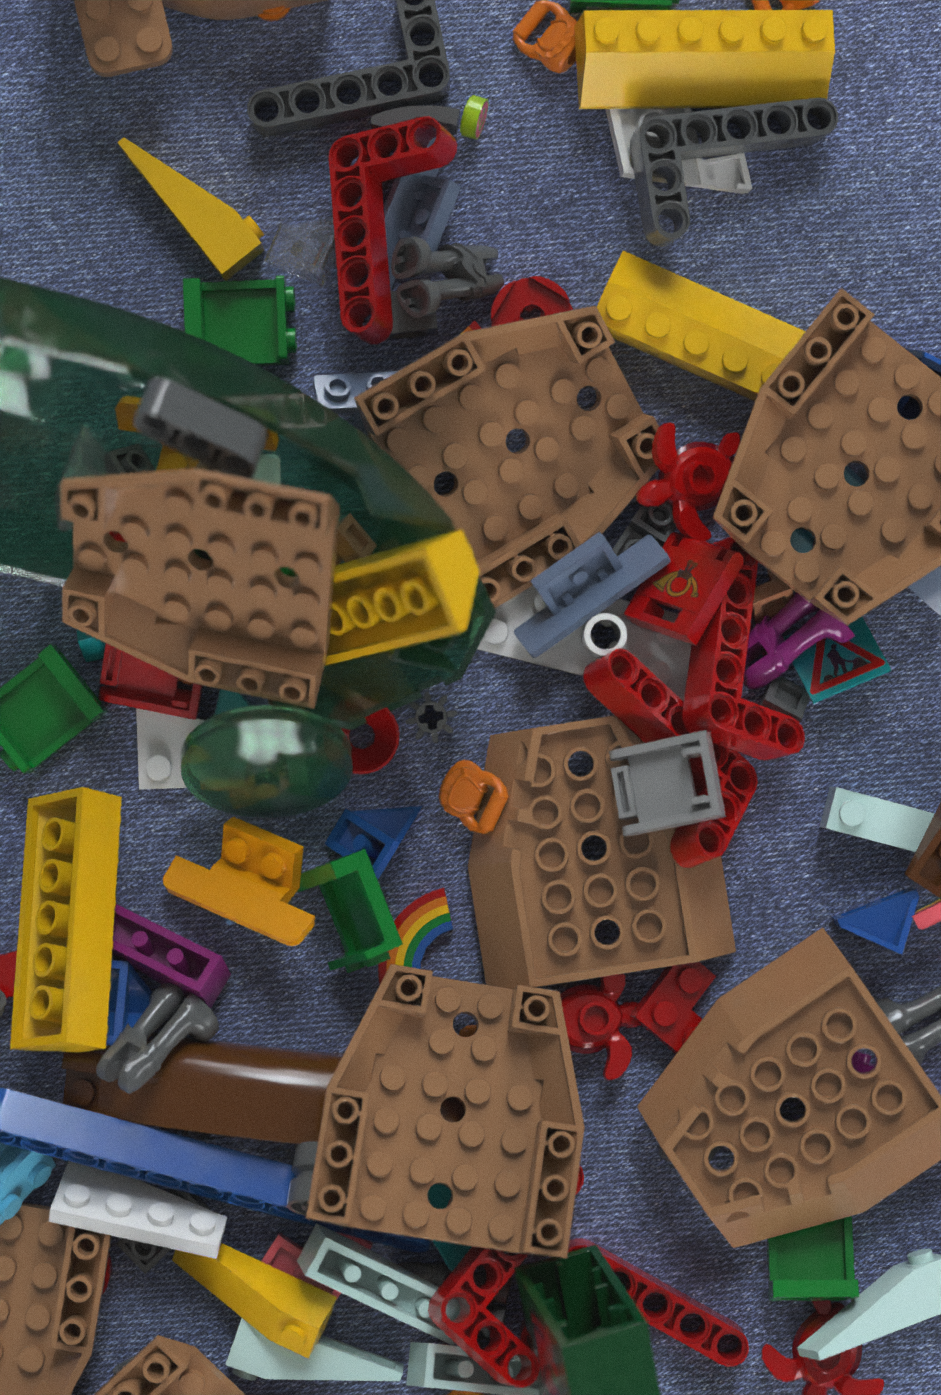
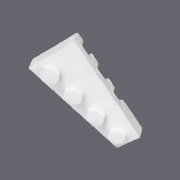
(160, 747)
(134, 1211)

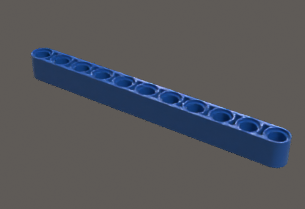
(162, 1159)

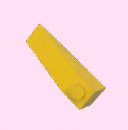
(210, 223)
(264, 1296)

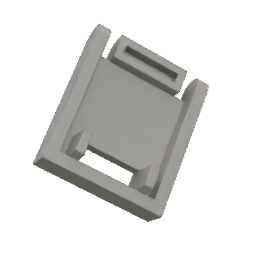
(661, 784)

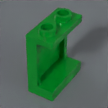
(243, 317)
(44, 710)
(356, 910)
(813, 1264)

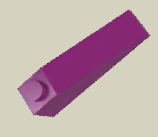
(168, 956)

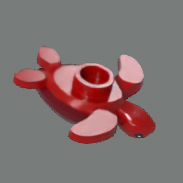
(688, 478)
(595, 1022)
(820, 1374)

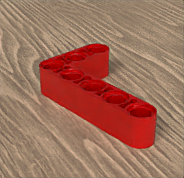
(368, 216)
(717, 679)
(656, 714)
(674, 1309)
(475, 1316)

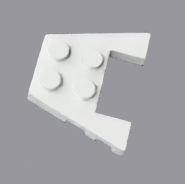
(719, 173)

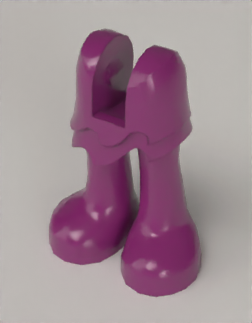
(778, 654)

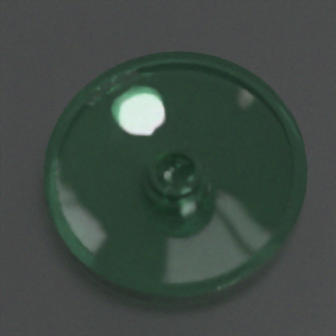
(266, 761)

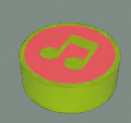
(474, 117)

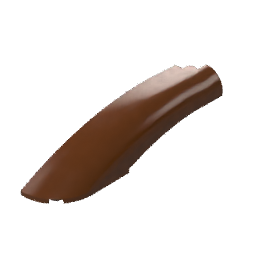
(220, 1090)

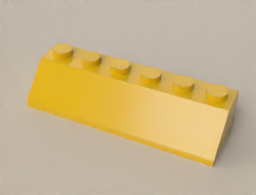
(702, 57)
(694, 326)
(402, 597)
(66, 922)

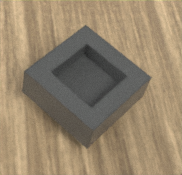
(785, 698)

